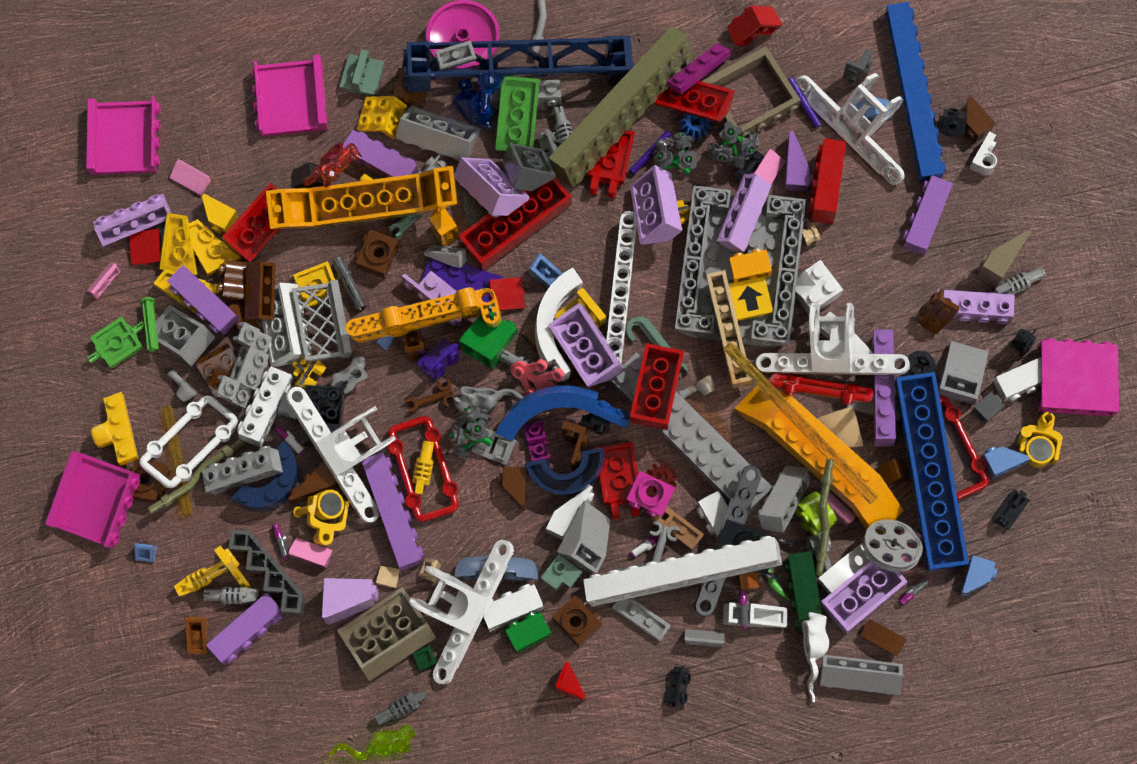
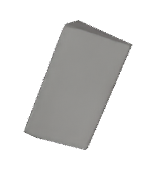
(455, 56)
(704, 638)

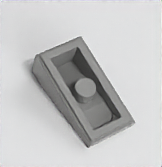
(450, 255)

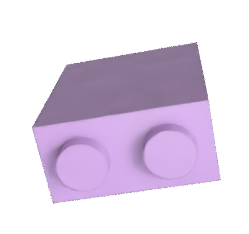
(347, 597)

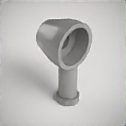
(704, 386)
(185, 390)

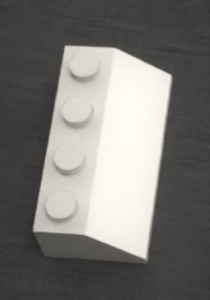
(284, 329)

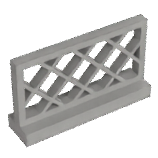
(338, 318)

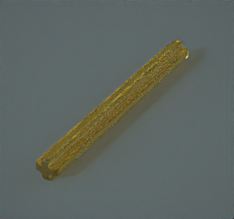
(176, 456)

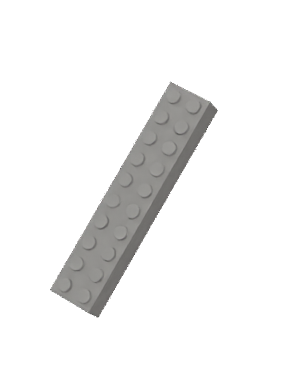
(695, 440)

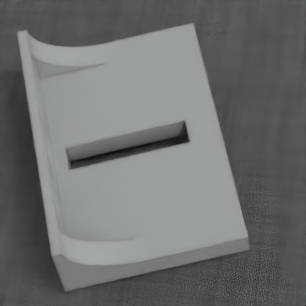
(501, 451)

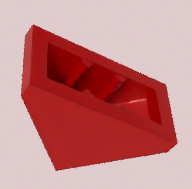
(568, 684)

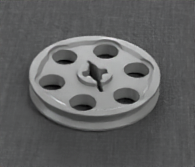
(894, 553)

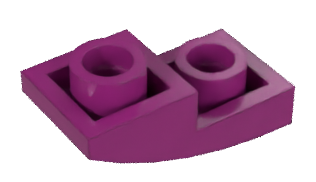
(537, 441)

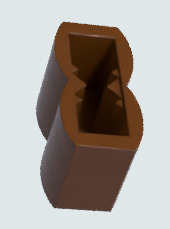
(232, 281)

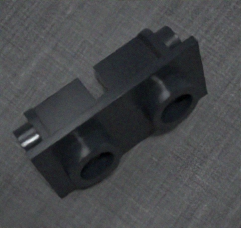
(1024, 340)
(1011, 509)
(678, 696)

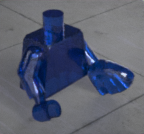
(475, 104)

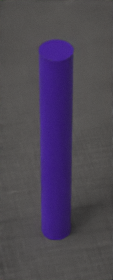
(804, 103)
(647, 155)

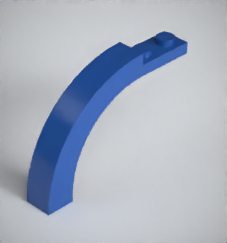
(555, 398)

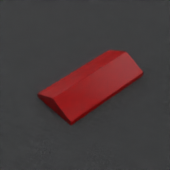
(699, 100)
(251, 229)

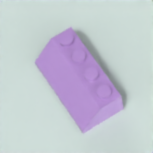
(489, 186)
(655, 206)
(586, 346)

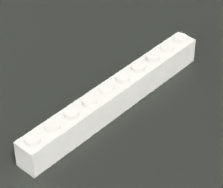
(683, 571)

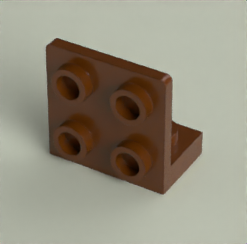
(216, 363)
(574, 433)

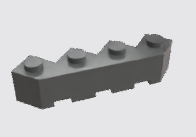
(262, 563)

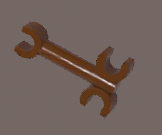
(445, 394)

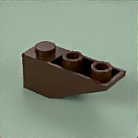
(314, 483)

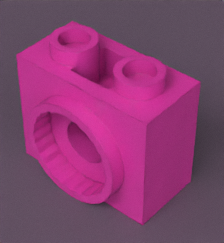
(654, 505)

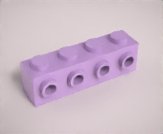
(744, 213)
(132, 219)
(982, 306)

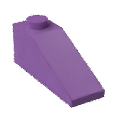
(797, 168)

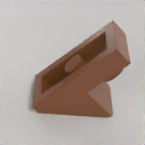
(196, 635)

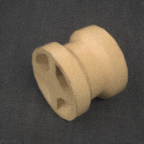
(810, 235)

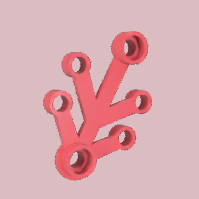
(524, 373)

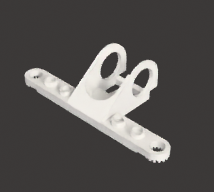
(853, 124)
(832, 355)
(339, 450)
(466, 607)

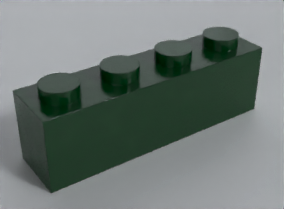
(803, 586)

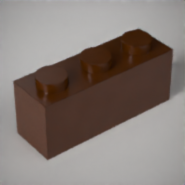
(260, 290)

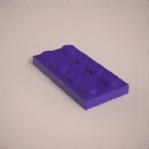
(461, 277)

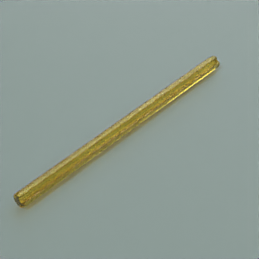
(796, 418)

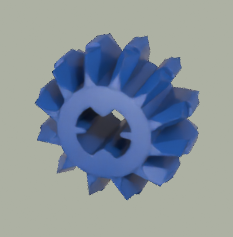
(696, 131)

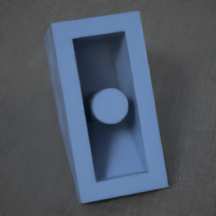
(1003, 460)
(978, 574)

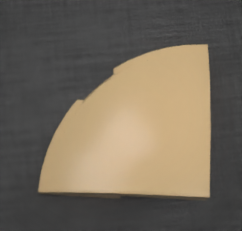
(844, 426)

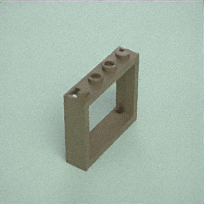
(743, 66)

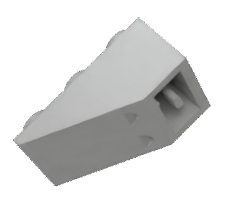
(963, 373)
(586, 539)

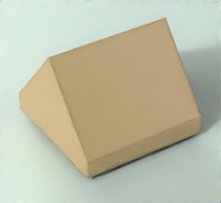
(431, 563)

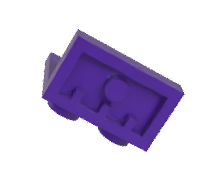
(439, 358)

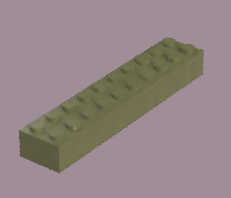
(621, 107)

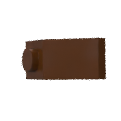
(978, 121)
(514, 484)

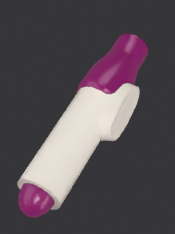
(290, 439)
(647, 545)

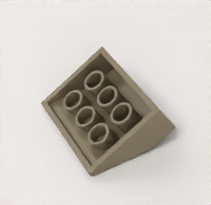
(386, 634)

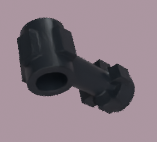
(756, 158)

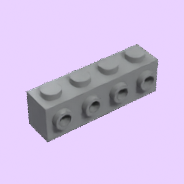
(548, 94)
(242, 470)
(783, 499)
(861, 674)

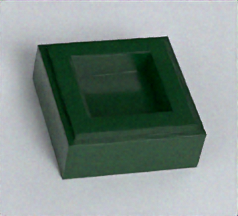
(424, 658)

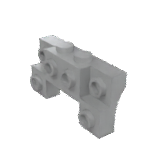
(247, 368)

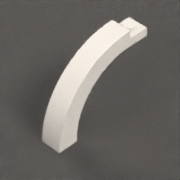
(555, 296)

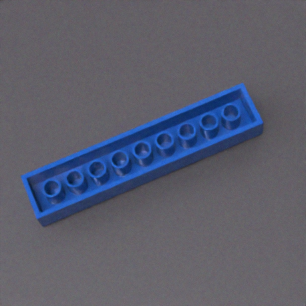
(931, 472)

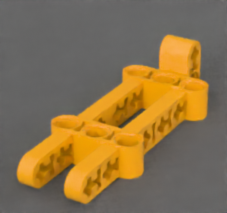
(397, 321)

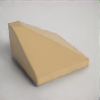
(388, 577)

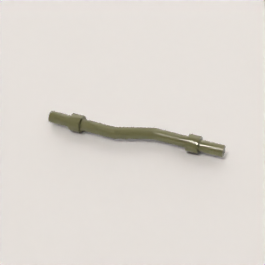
(166, 499)
(822, 554)

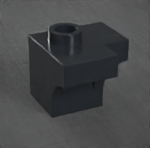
(596, 423)

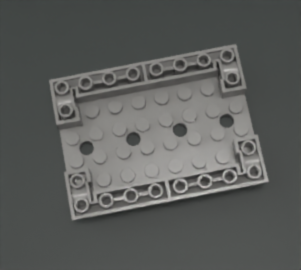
(776, 230)

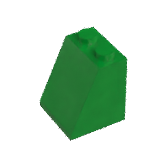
(488, 342)

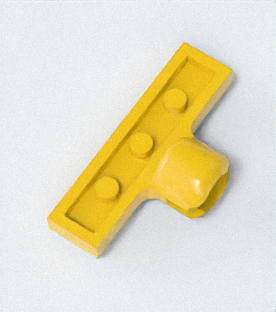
(116, 430)

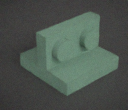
(362, 74)

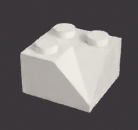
(817, 286)

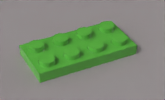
(517, 111)

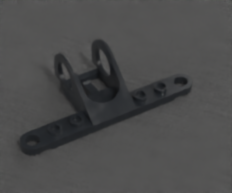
(733, 533)

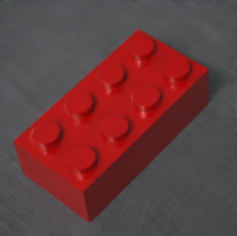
(827, 181)
(656, 386)

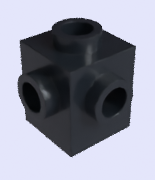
(952, 122)

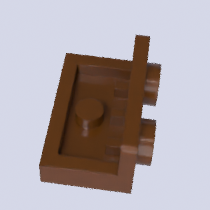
(937, 312)

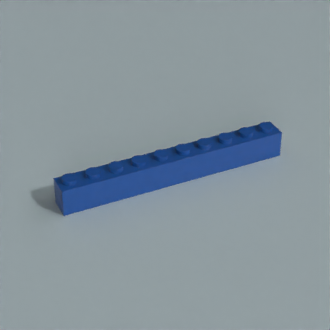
(914, 91)

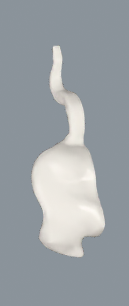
(815, 645)

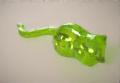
(382, 743)

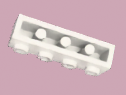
(264, 407)

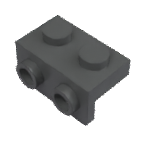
(854, 72)

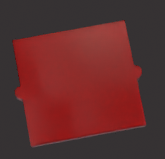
(145, 247)
(508, 293)

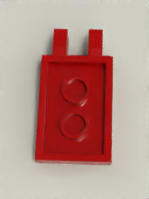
(613, 166)
(618, 477)

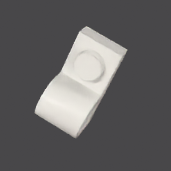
(985, 154)

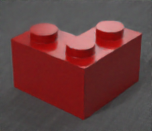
(752, 23)

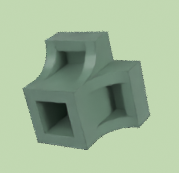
(561, 573)

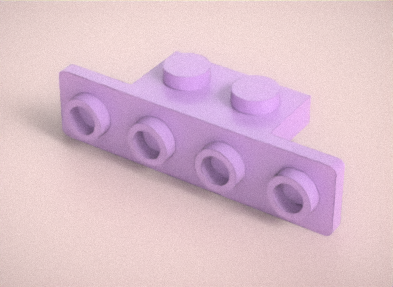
(431, 288)

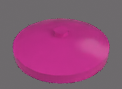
(461, 23)

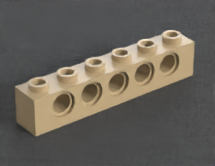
(727, 324)

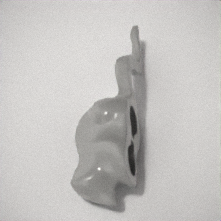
(351, 375)
(482, 397)

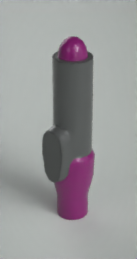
(281, 540)
(913, 590)
(744, 609)

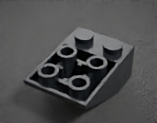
(330, 406)

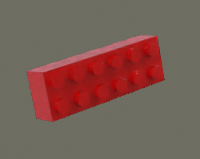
(496, 236)

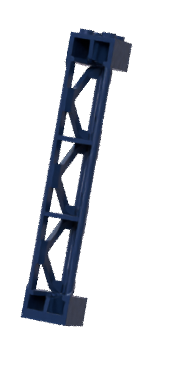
(615, 63)

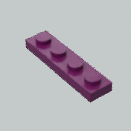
(698, 68)

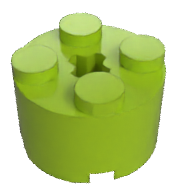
(810, 515)

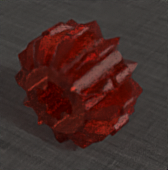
(659, 471)

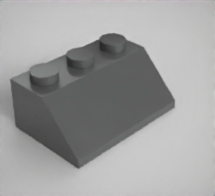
(527, 167)

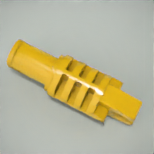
(423, 467)
(199, 579)

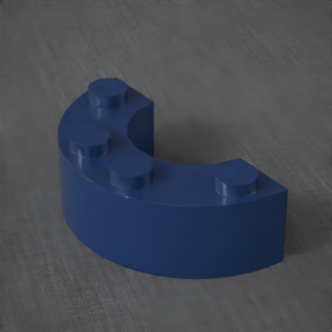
(571, 483)
(274, 493)

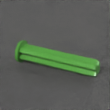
(150, 323)

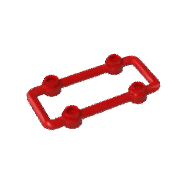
(848, 392)
(978, 464)
(413, 500)

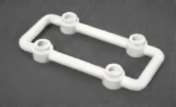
(183, 471)

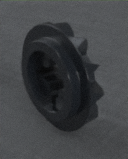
(925, 359)

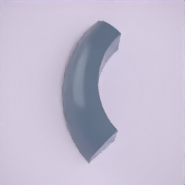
(517, 569)

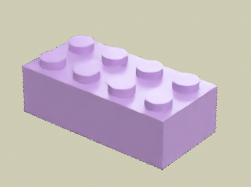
(861, 595)

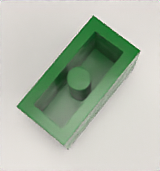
(528, 632)

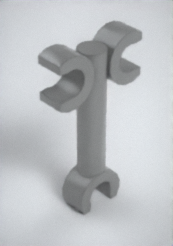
(664, 532)

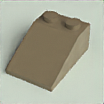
(996, 265)

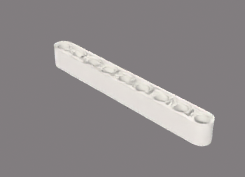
(621, 284)

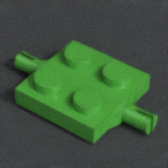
(116, 342)

